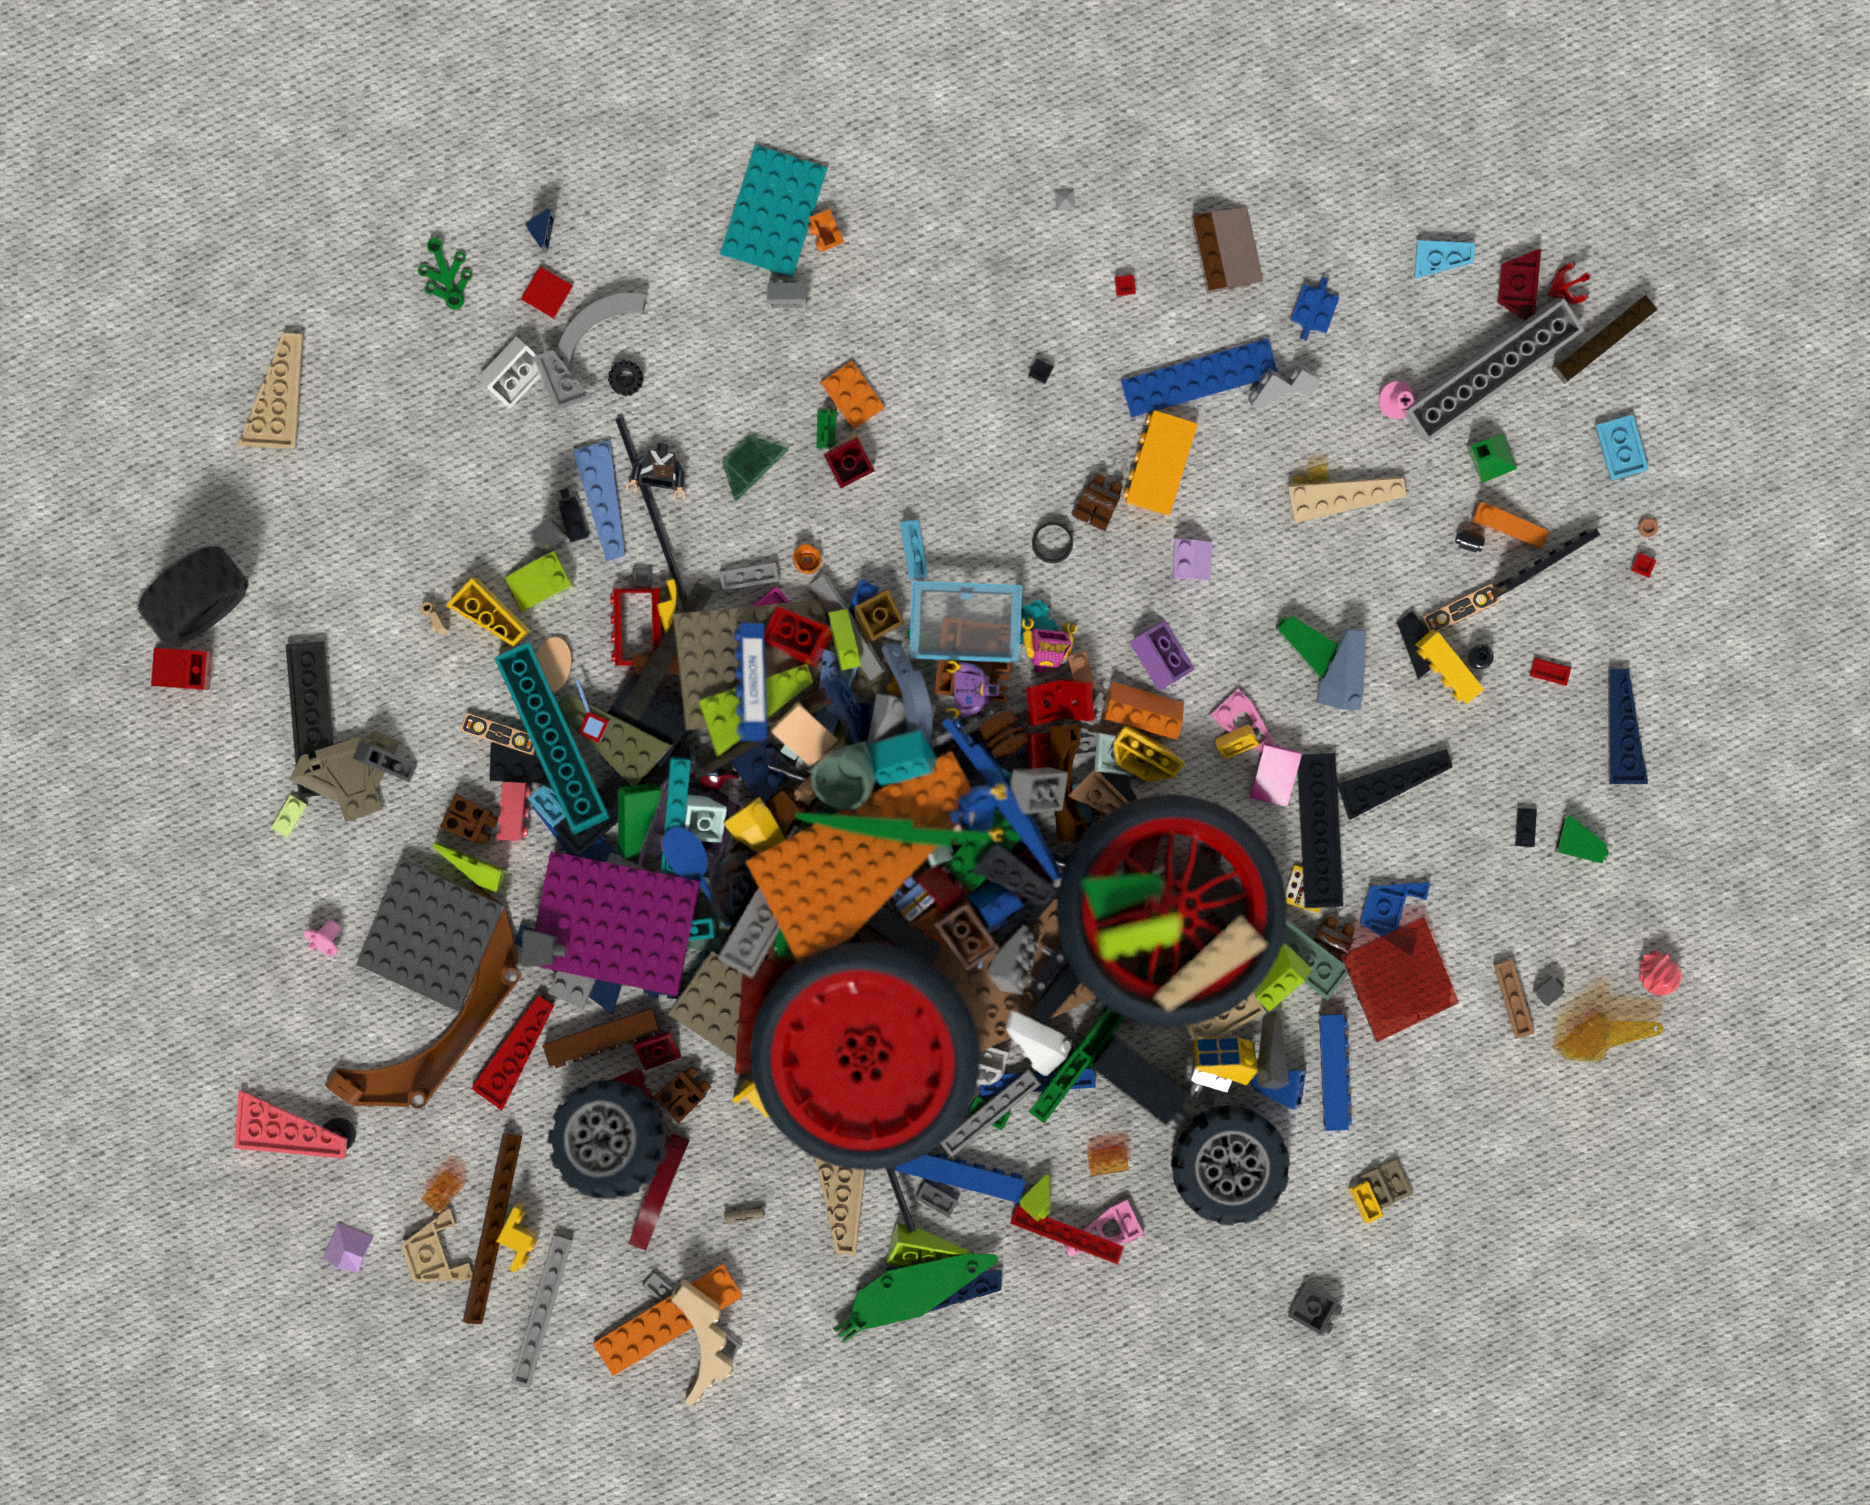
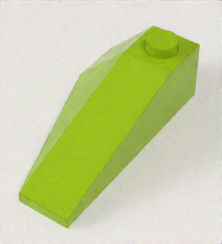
(479, 871)

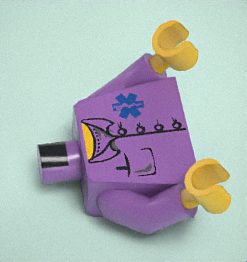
(970, 689)

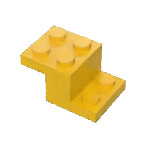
(518, 1237)

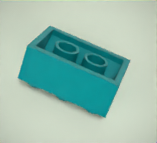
(901, 758)

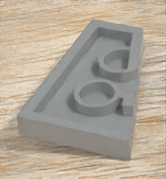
(559, 382)

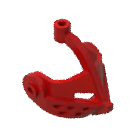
(1560, 288)

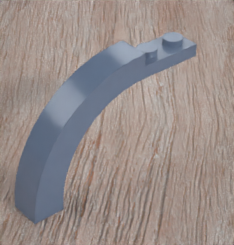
(913, 690)

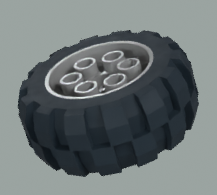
(1203, 1137)
(642, 1147)

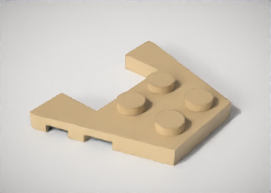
(426, 1256)

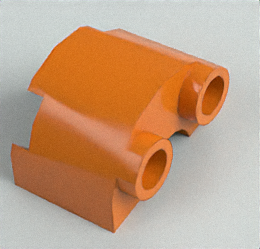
(826, 231)

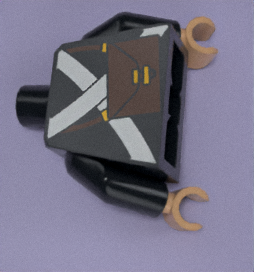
(658, 469)

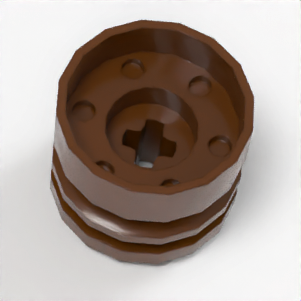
(1002, 733)

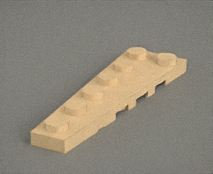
(1328, 498)
(1222, 955)

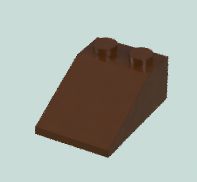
(966, 933)

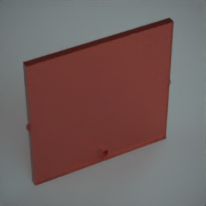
(1399, 979)

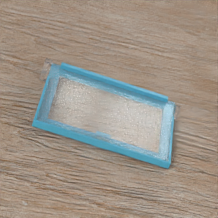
(966, 622)

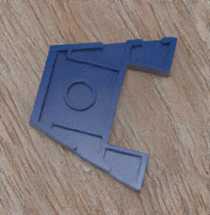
(1385, 905)

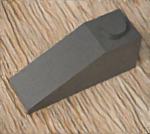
(384, 761)

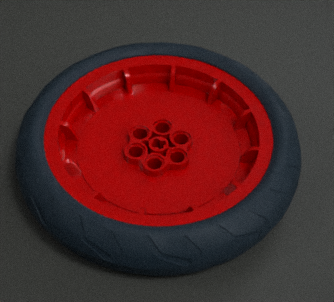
(858, 994)

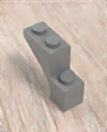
(1275, 385)

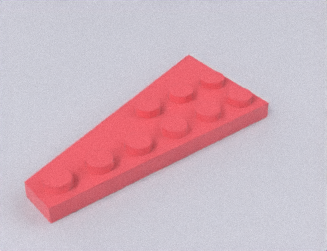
(273, 1129)

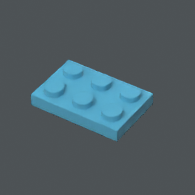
(1621, 447)

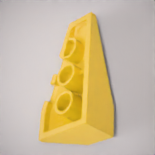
(755, 827)

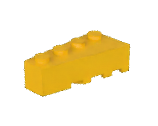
(487, 611)

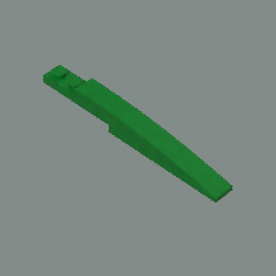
(895, 830)
(1082, 1055)

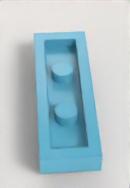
(913, 549)

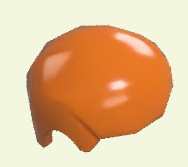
(802, 552)

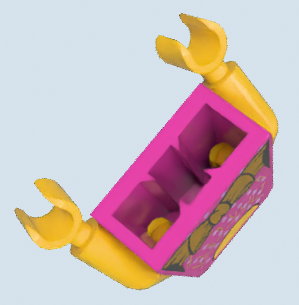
(1047, 647)

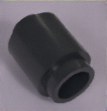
(1470, 541)

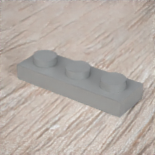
(749, 576)

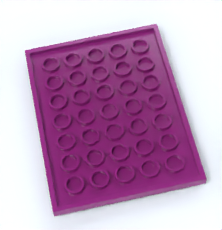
(617, 921)

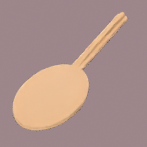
(555, 661)

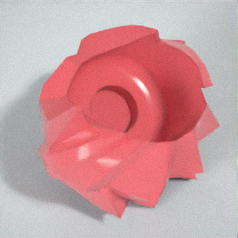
(1659, 974)

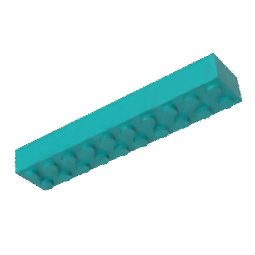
(551, 738)

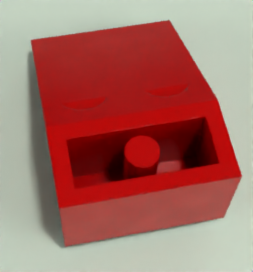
(181, 668)

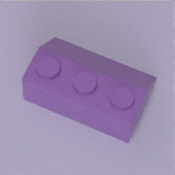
(1162, 655)

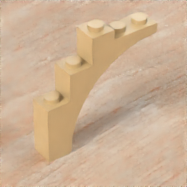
(702, 1312)

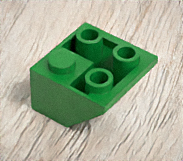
(1492, 458)

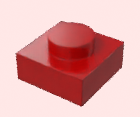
(1125, 285)
(1643, 565)

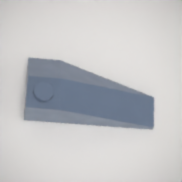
(1345, 678)

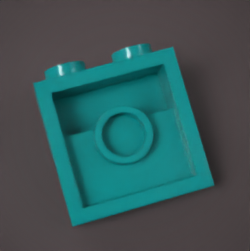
(1038, 613)

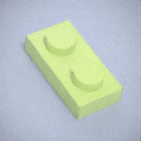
(289, 816)

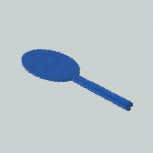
(686, 856)

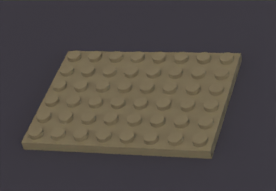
(708, 647)

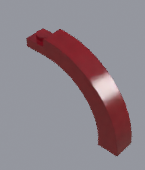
(658, 1192)

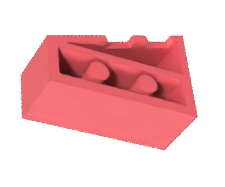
(514, 811)

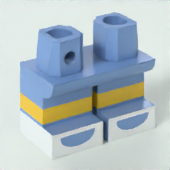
(906, 905)

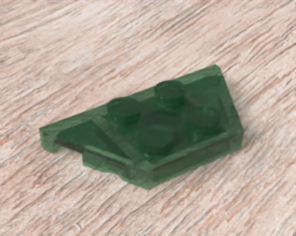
(749, 463)

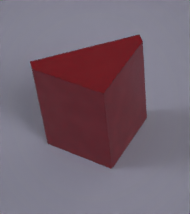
(657, 1050)

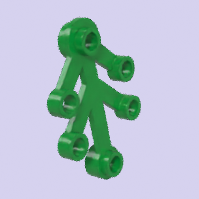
(446, 277)

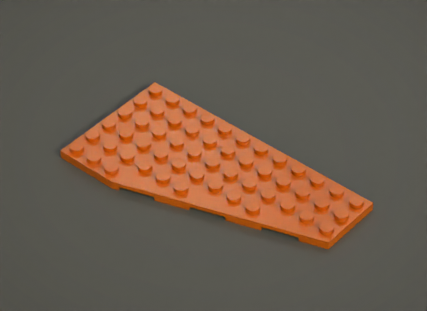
(833, 881)

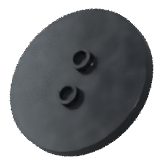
(733, 887)

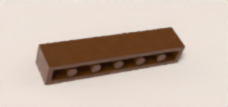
(600, 1037)

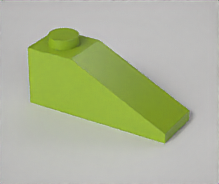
(844, 640)

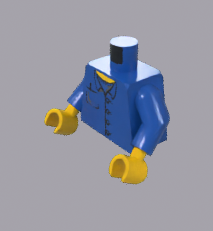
(977, 809)

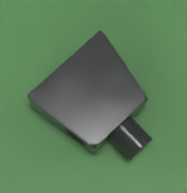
(540, 949)

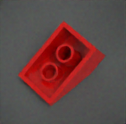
(797, 636)

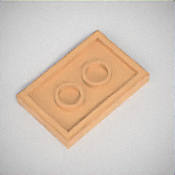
(804, 734)

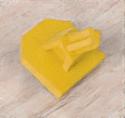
(749, 1091)

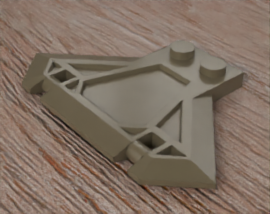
(344, 778)

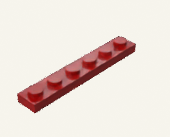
(1068, 1236)

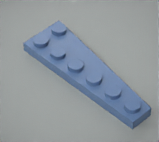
(598, 480)

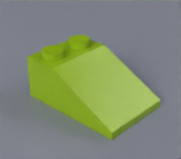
(538, 581)

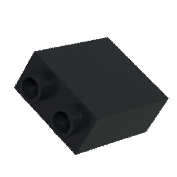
(1142, 1081)

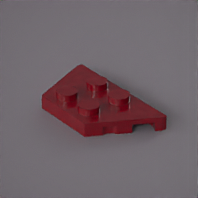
(1520, 284)

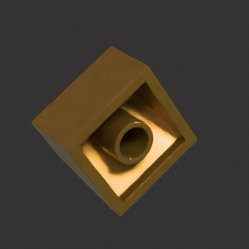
(878, 615)

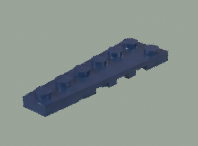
(848, 711)
(1624, 742)

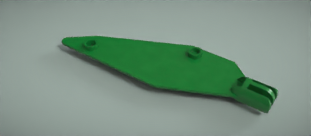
(911, 1291)

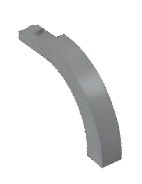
(606, 307)

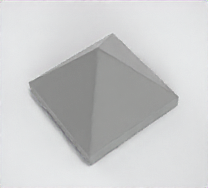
(1065, 200)

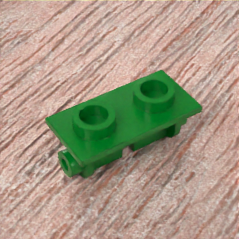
(826, 429)

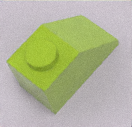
(1037, 1200)

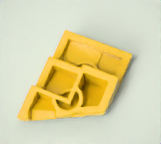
(668, 608)

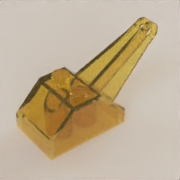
(1598, 1034)

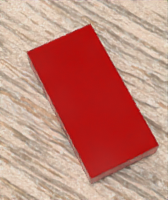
(1550, 671)

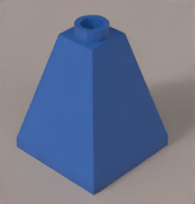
(1288, 1095)

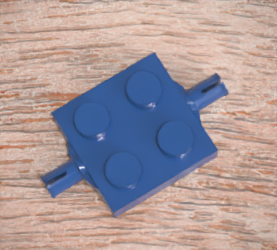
(1314, 309)

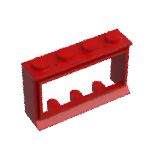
(615, 599)

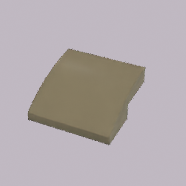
(1380, 1186)

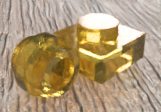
(1315, 475)

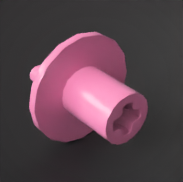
(1395, 397)
(324, 937)

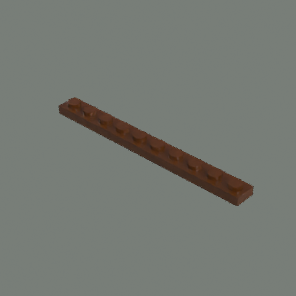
(492, 1228)

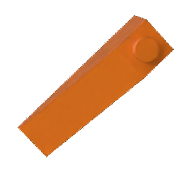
(1509, 525)

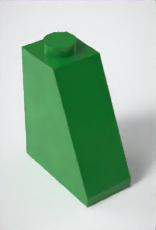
(1580, 842)

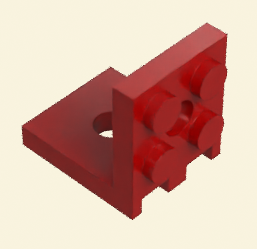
(1061, 701)

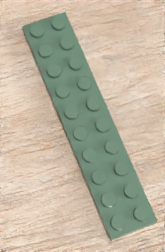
(1326, 971)

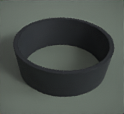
(1051, 561)

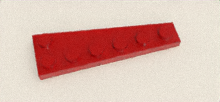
(508, 1063)

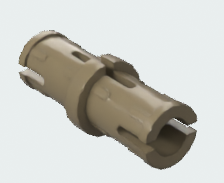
(743, 1214)

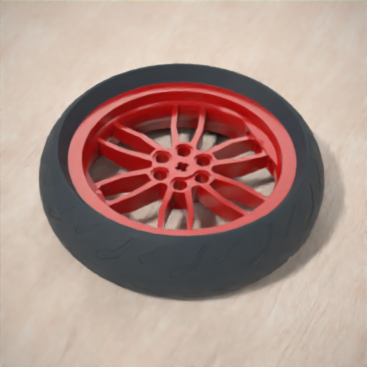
(1102, 852)

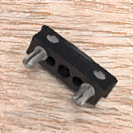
(1049, 972)

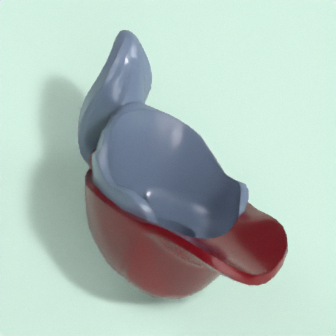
(716, 778)

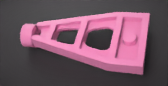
(1232, 707)
(1125, 1219)

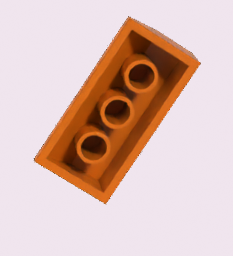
(1143, 710)

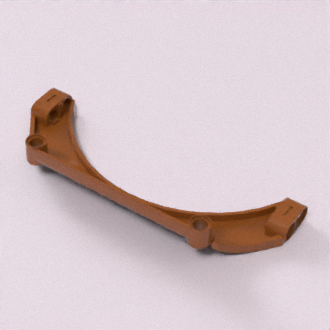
(427, 1071)

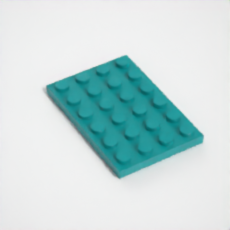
(773, 211)

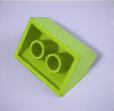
(1285, 976)

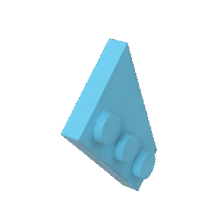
(1441, 256)

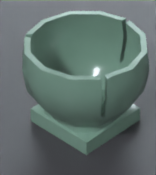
(845, 777)

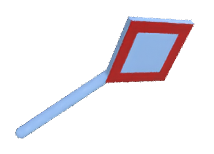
(593, 725)

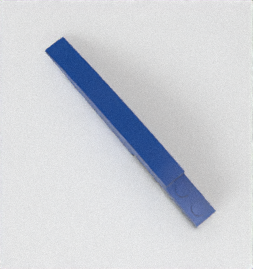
(994, 775)

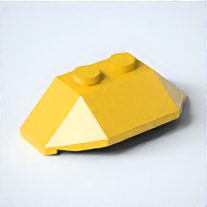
(1145, 756)

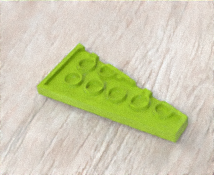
(720, 709)

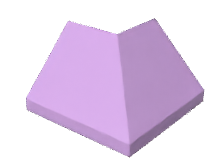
(347, 1248)

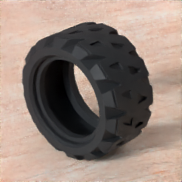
(192, 595)

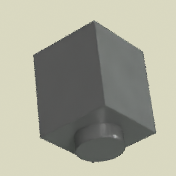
(1549, 990)

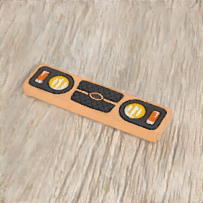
(1460, 609)
(497, 733)

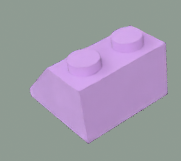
(1192, 559)

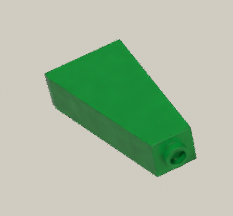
(1309, 644)
(635, 814)
(1118, 892)

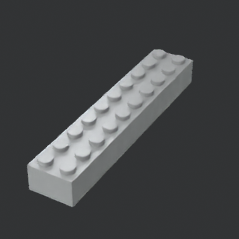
(1493, 369)

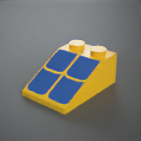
(1226, 1057)

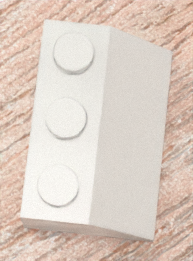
(511, 373)

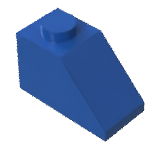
(864, 592)

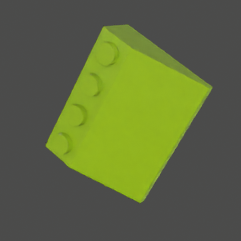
(1137, 936)

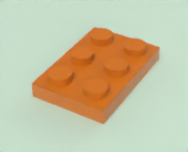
(852, 395)

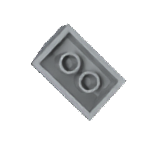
(1039, 789)

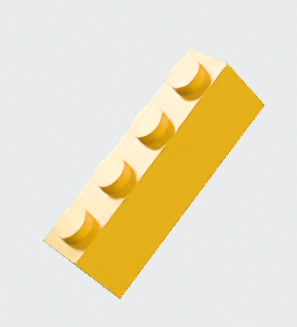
(1449, 666)

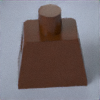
(784, 809)

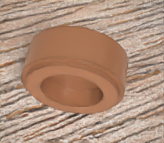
(1648, 527)

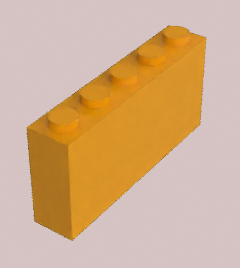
(1160, 463)

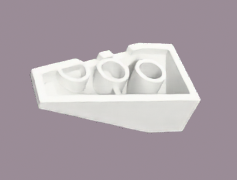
(1040, 1043)

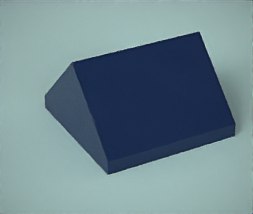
(541, 228)

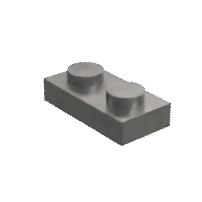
(937, 1199)

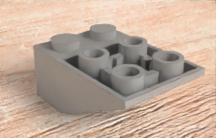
(1014, 961)

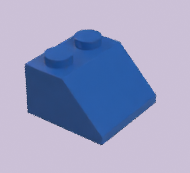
(994, 903)

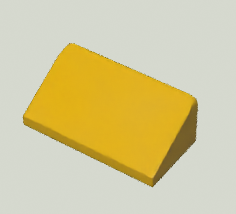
(1236, 742)
(1366, 1202)

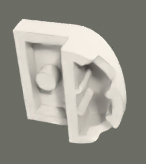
(992, 1065)

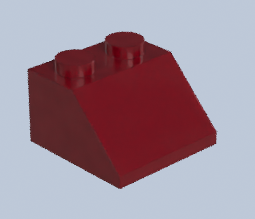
(848, 462)
(941, 886)

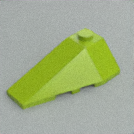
(918, 1247)

